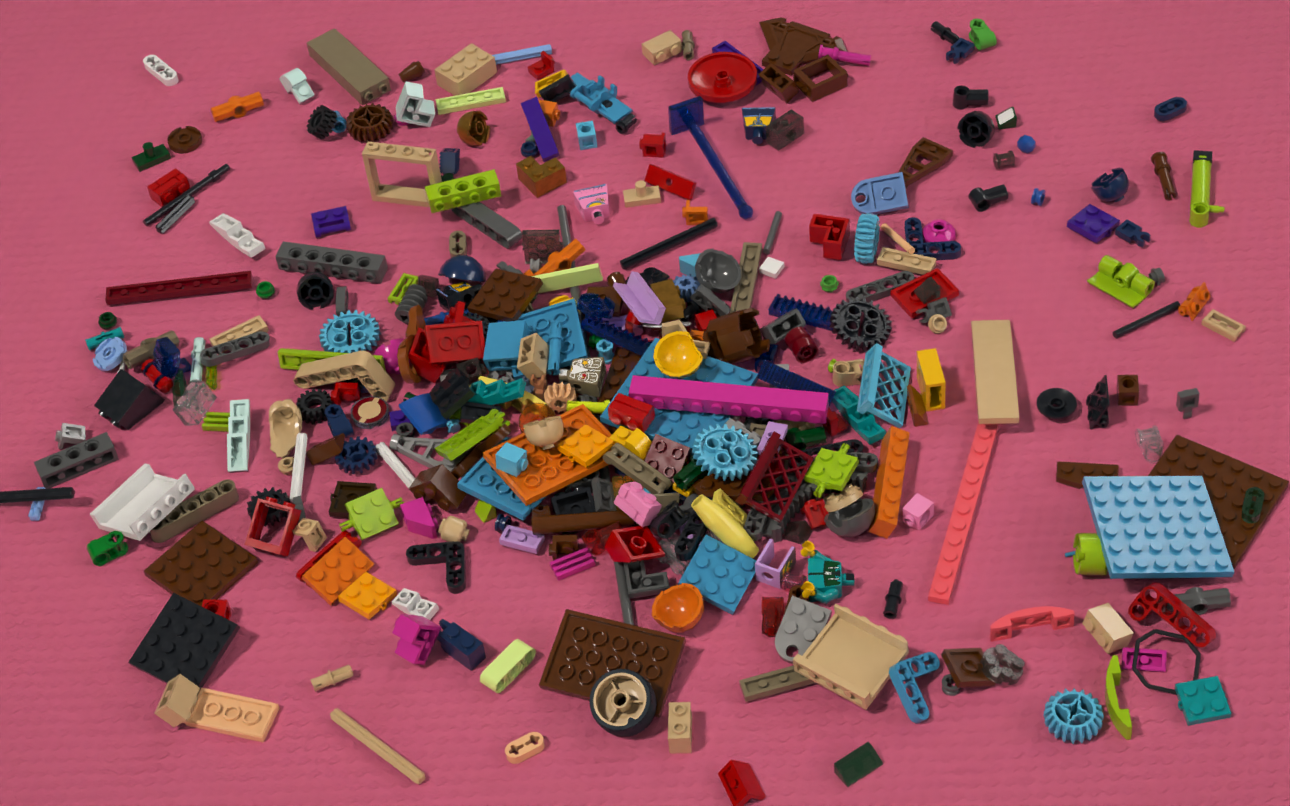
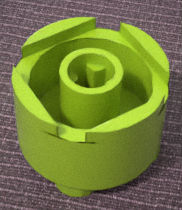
(1088, 555)

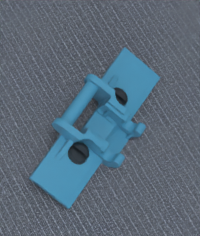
(599, 98)

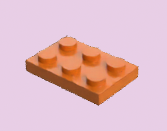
(337, 570)

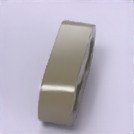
(461, 245)

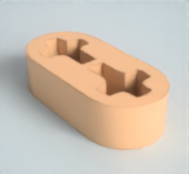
(524, 747)

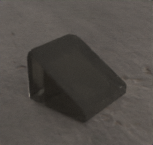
(928, 290)
(797, 532)

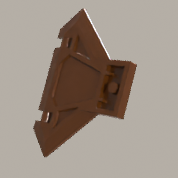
(794, 44)

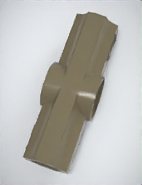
(145, 351)

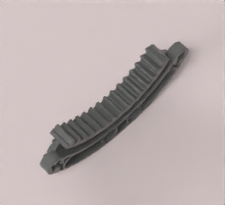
(768, 527)

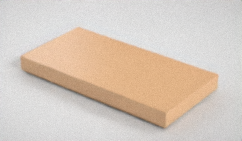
(232, 714)

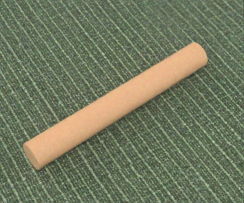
(897, 238)

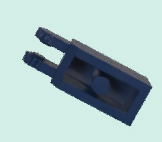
(461, 644)

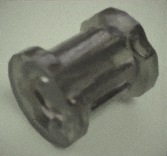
(1009, 156)

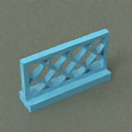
(871, 381)

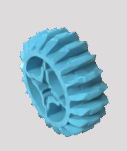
(866, 238)
(1080, 726)

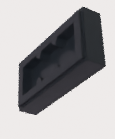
(558, 89)

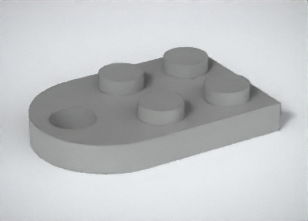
(800, 626)

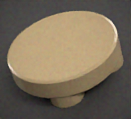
(843, 499)

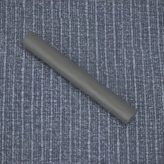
(772, 232)

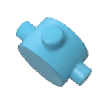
(453, 425)

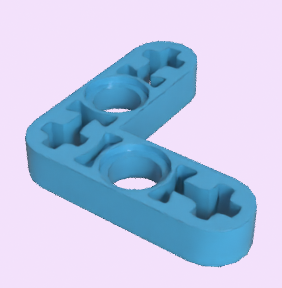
(909, 675)

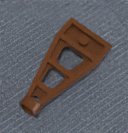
(931, 150)

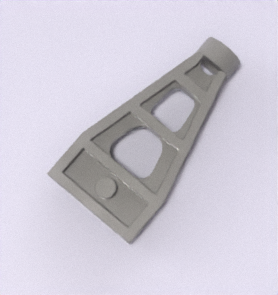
(409, 444)

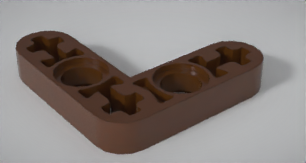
(477, 451)

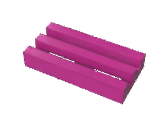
(570, 561)

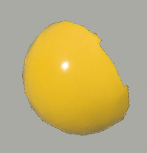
(677, 355)

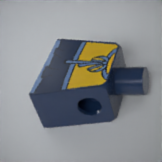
(755, 122)

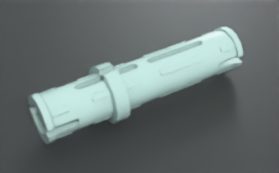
(197, 367)

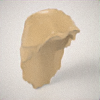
(285, 424)

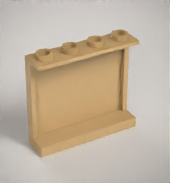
(852, 657)

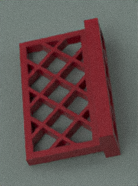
(758, 473)

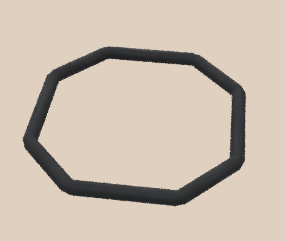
(1136, 650)

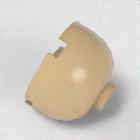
(544, 432)

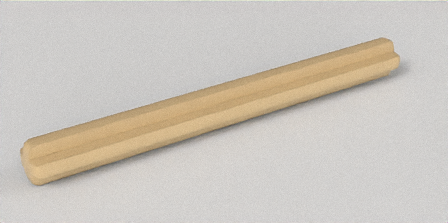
(378, 746)

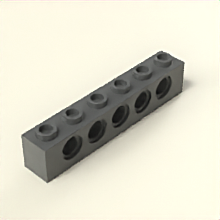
(332, 262)

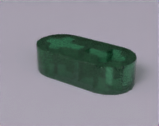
(1255, 505)

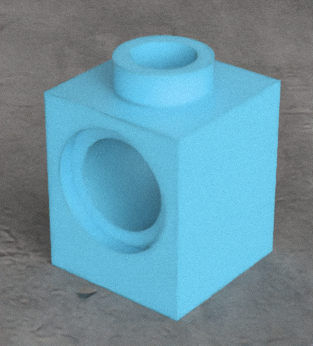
(586, 135)

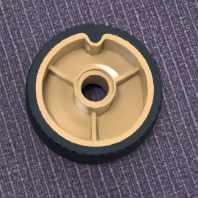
(634, 713)

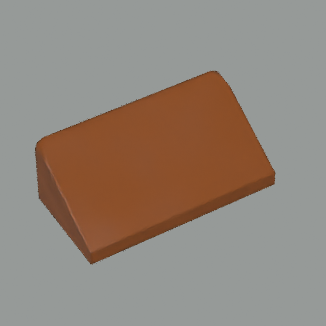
(916, 407)

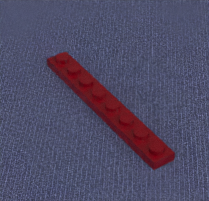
(178, 287)

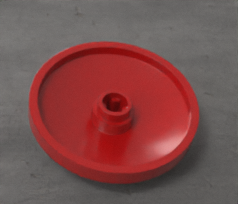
(722, 77)

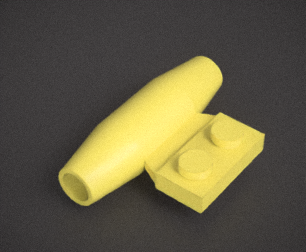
(726, 521)

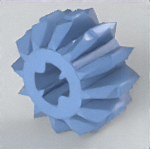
(687, 286)

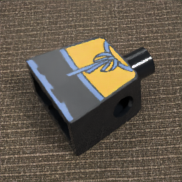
(451, 294)

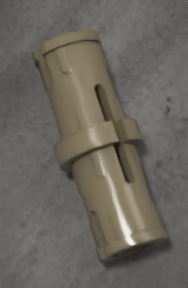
(687, 45)

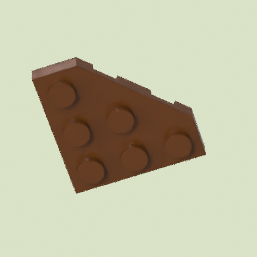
(709, 485)

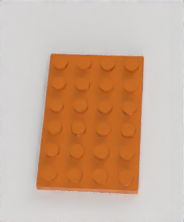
(548, 468)

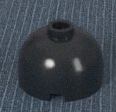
(976, 129)
(315, 290)

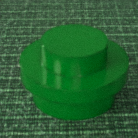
(265, 289)

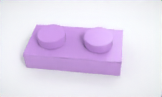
(521, 539)

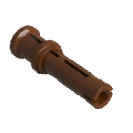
(1163, 170)

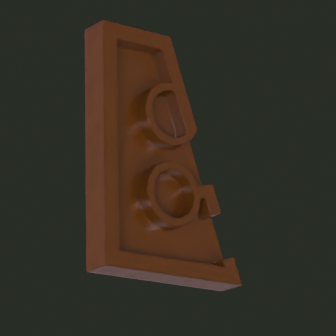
(1073, 472)

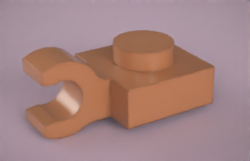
(540, 386)

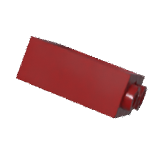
(258, 521)

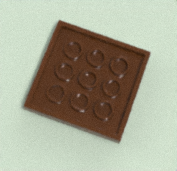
(201, 565)

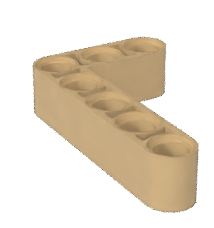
(346, 367)

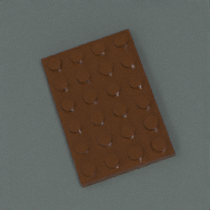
(595, 645)

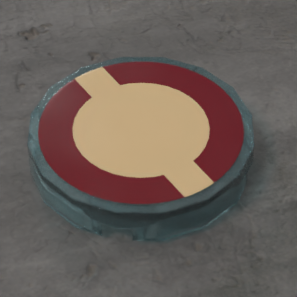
(369, 412)

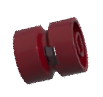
(801, 344)

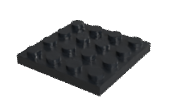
(184, 642)

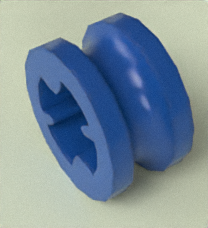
(1038, 196)

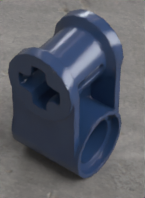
(337, 421)

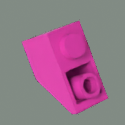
(418, 518)

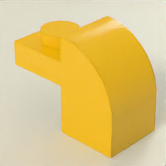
(634, 441)

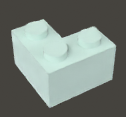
(413, 107)

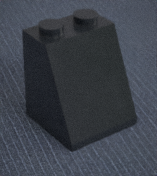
(127, 401)

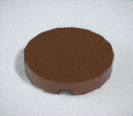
(184, 139)

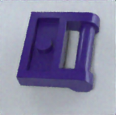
(330, 221)

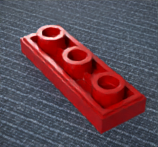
(662, 178)

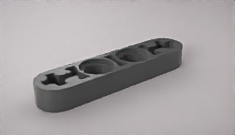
(881, 292)
(210, 358)

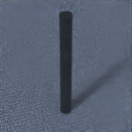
(1145, 320)

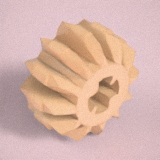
(558, 394)

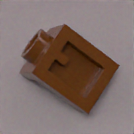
(563, 545)

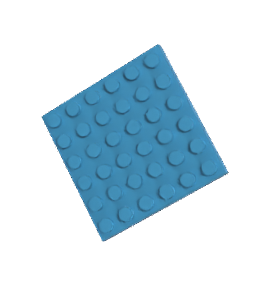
(684, 425)
(1157, 527)

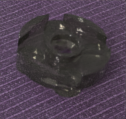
(1011, 669)

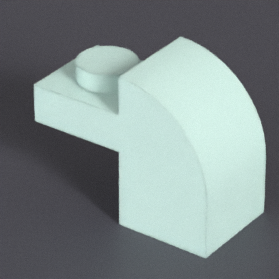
(295, 82)

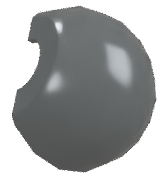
(717, 271)
(852, 519)

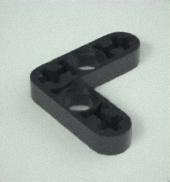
(446, 556)

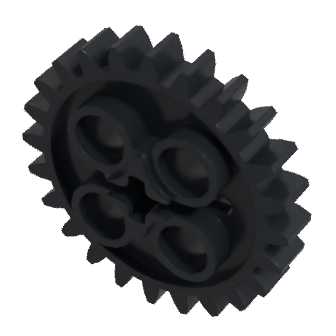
(846, 322)

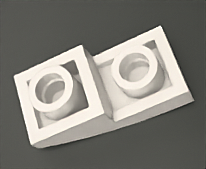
(412, 604)

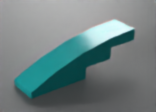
(497, 391)
(863, 424)

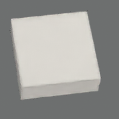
(771, 267)

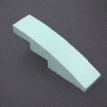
(239, 436)

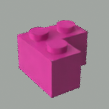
(416, 637)

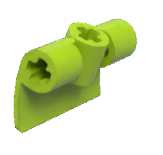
(1122, 281)

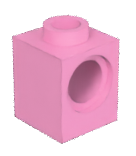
(918, 511)

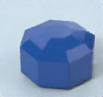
(1026, 144)

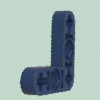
(920, 247)

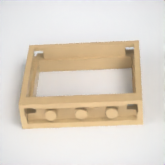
(399, 153)

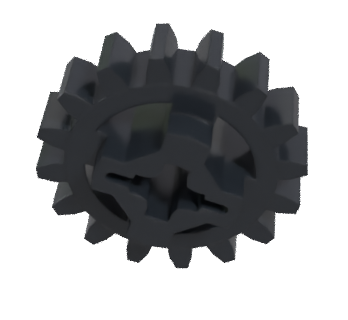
(273, 514)

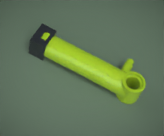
(1201, 190)

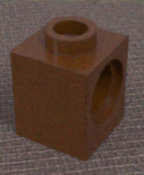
(1127, 390)

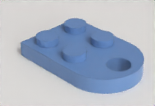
(882, 194)

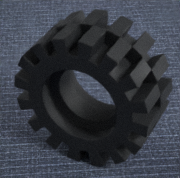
(321, 122)
(310, 399)

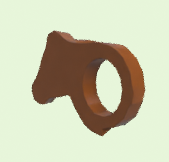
(415, 320)

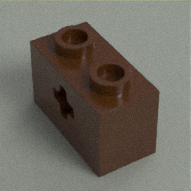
(778, 83)

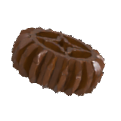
(369, 123)

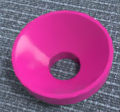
(931, 234)

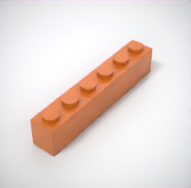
(889, 481)

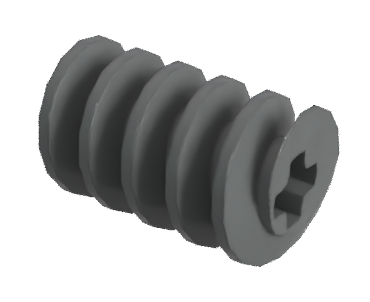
(414, 296)

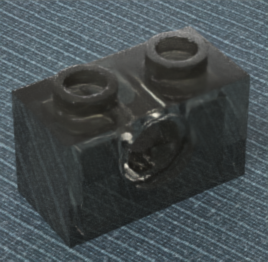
(785, 129)

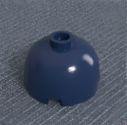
(1111, 186)

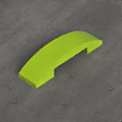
(1119, 717)

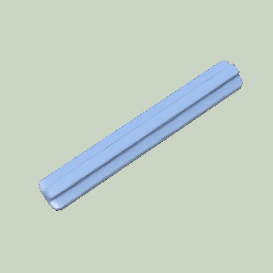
(522, 54)

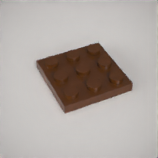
(505, 295)

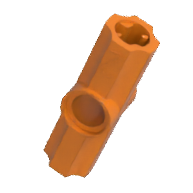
(237, 106)
(563, 259)

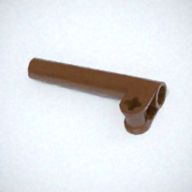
(546, 523)

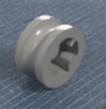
(535, 265)

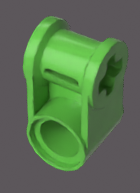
(981, 34)

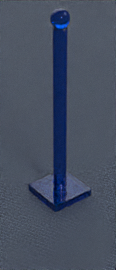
(689, 116)

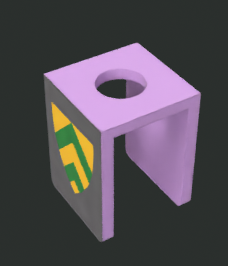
(764, 560)

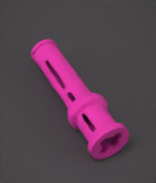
(844, 56)

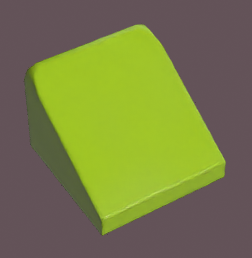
(485, 511)

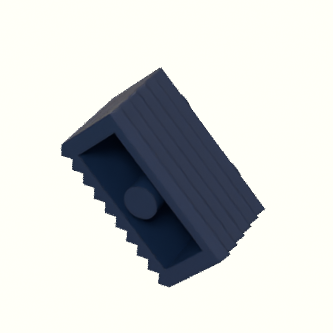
(449, 160)

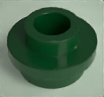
(107, 320)

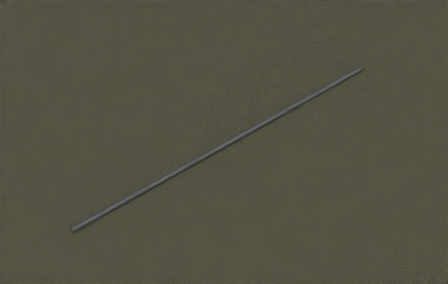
(604, 472)

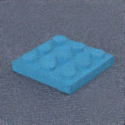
(719, 573)

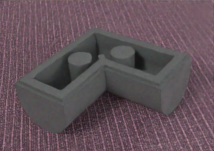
(641, 584)

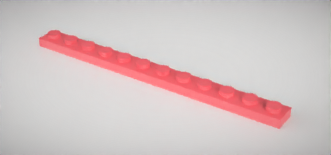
(963, 514)

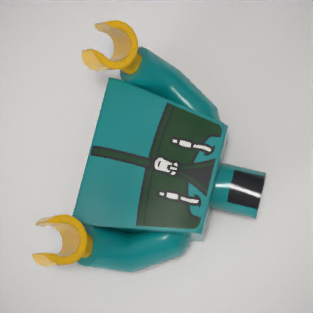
(824, 576)

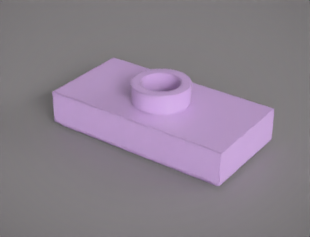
(770, 428)

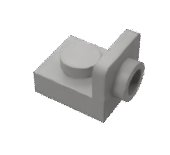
(70, 434)

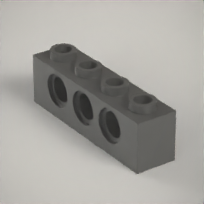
(76, 460)

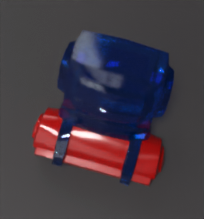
(164, 365)

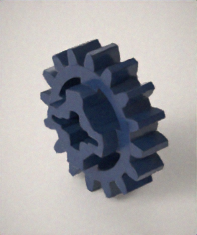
(356, 455)

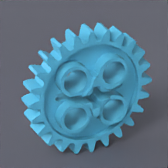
(363, 332)
(724, 452)

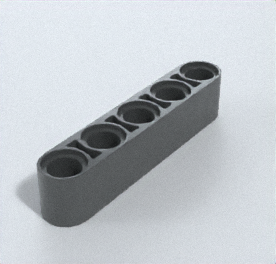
(489, 223)

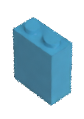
(503, 344)

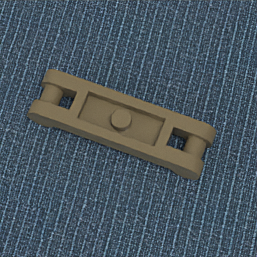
(637, 469)

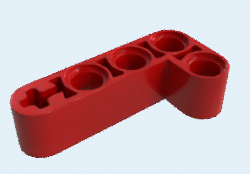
(1173, 618)

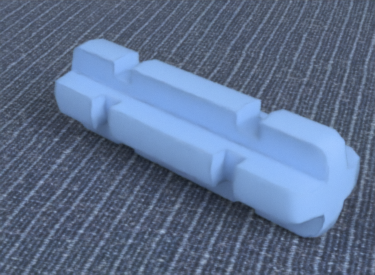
(36, 508)

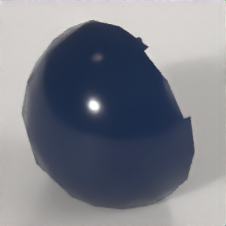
(463, 268)

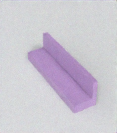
(641, 299)

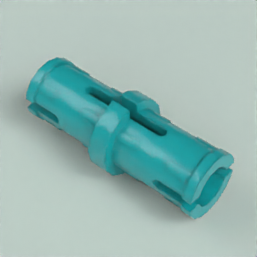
(95, 341)

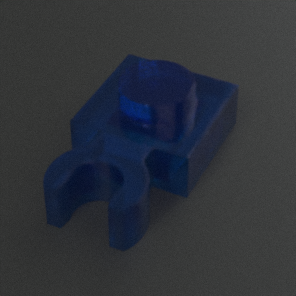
(768, 356)

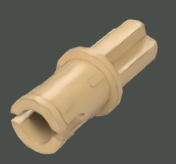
(332, 677)

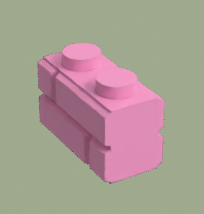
(637, 503)

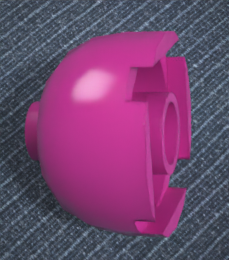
(390, 356)

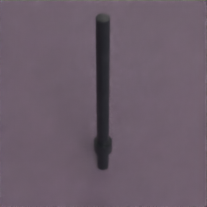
(212, 176)

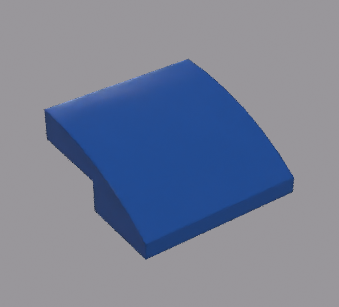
(423, 414)

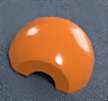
(678, 607)

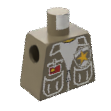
(585, 375)

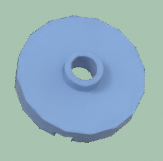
(109, 354)

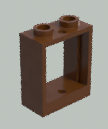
(826, 87)

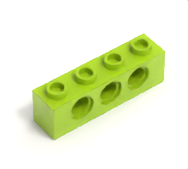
(463, 191)

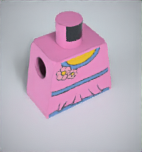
(593, 203)

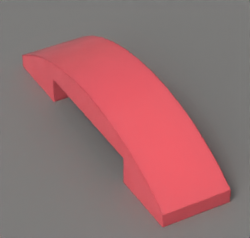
(1031, 617)

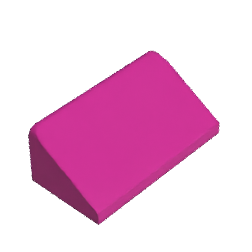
(1147, 659)

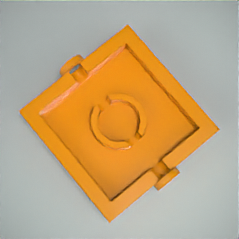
(585, 446)
(367, 595)

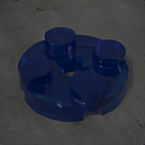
(595, 307)

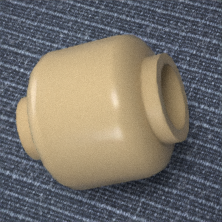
(453, 529)

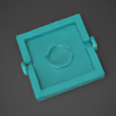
(1202, 700)

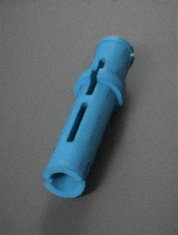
(555, 340)

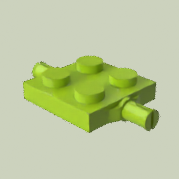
(831, 469)
(371, 514)

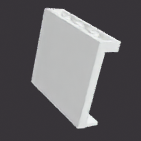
(141, 503)

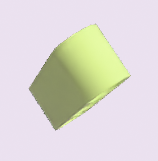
(507, 666)

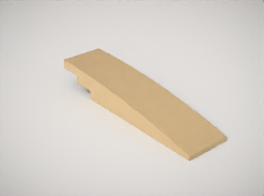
(994, 372)

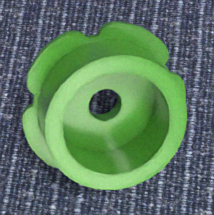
(829, 283)

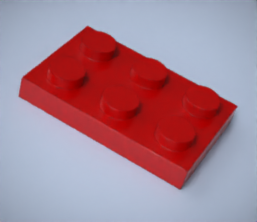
(908, 300)
(454, 342)

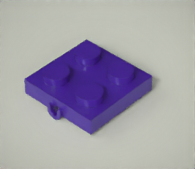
(1093, 223)

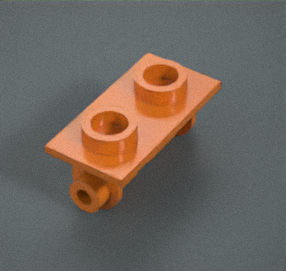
(1195, 301)

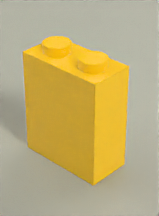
(931, 379)

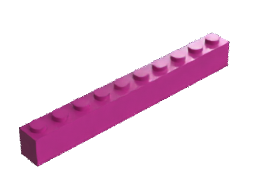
(731, 399)

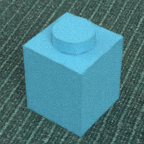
(511, 459)

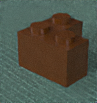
(439, 485)

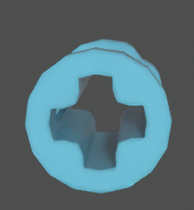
(605, 350)

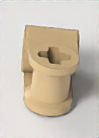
(847, 372)

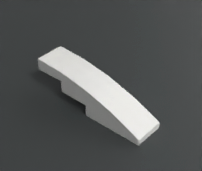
(237, 235)

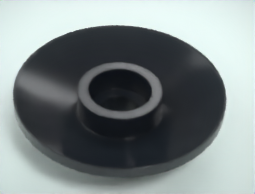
(1056, 403)

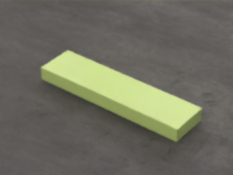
(470, 100)
(570, 277)

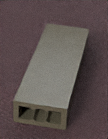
(348, 66)

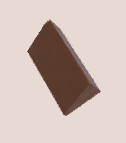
(326, 449)

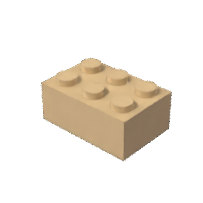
(465, 70)

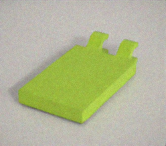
(471, 435)

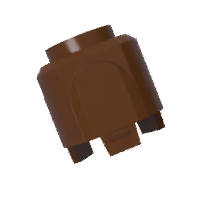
(735, 337)

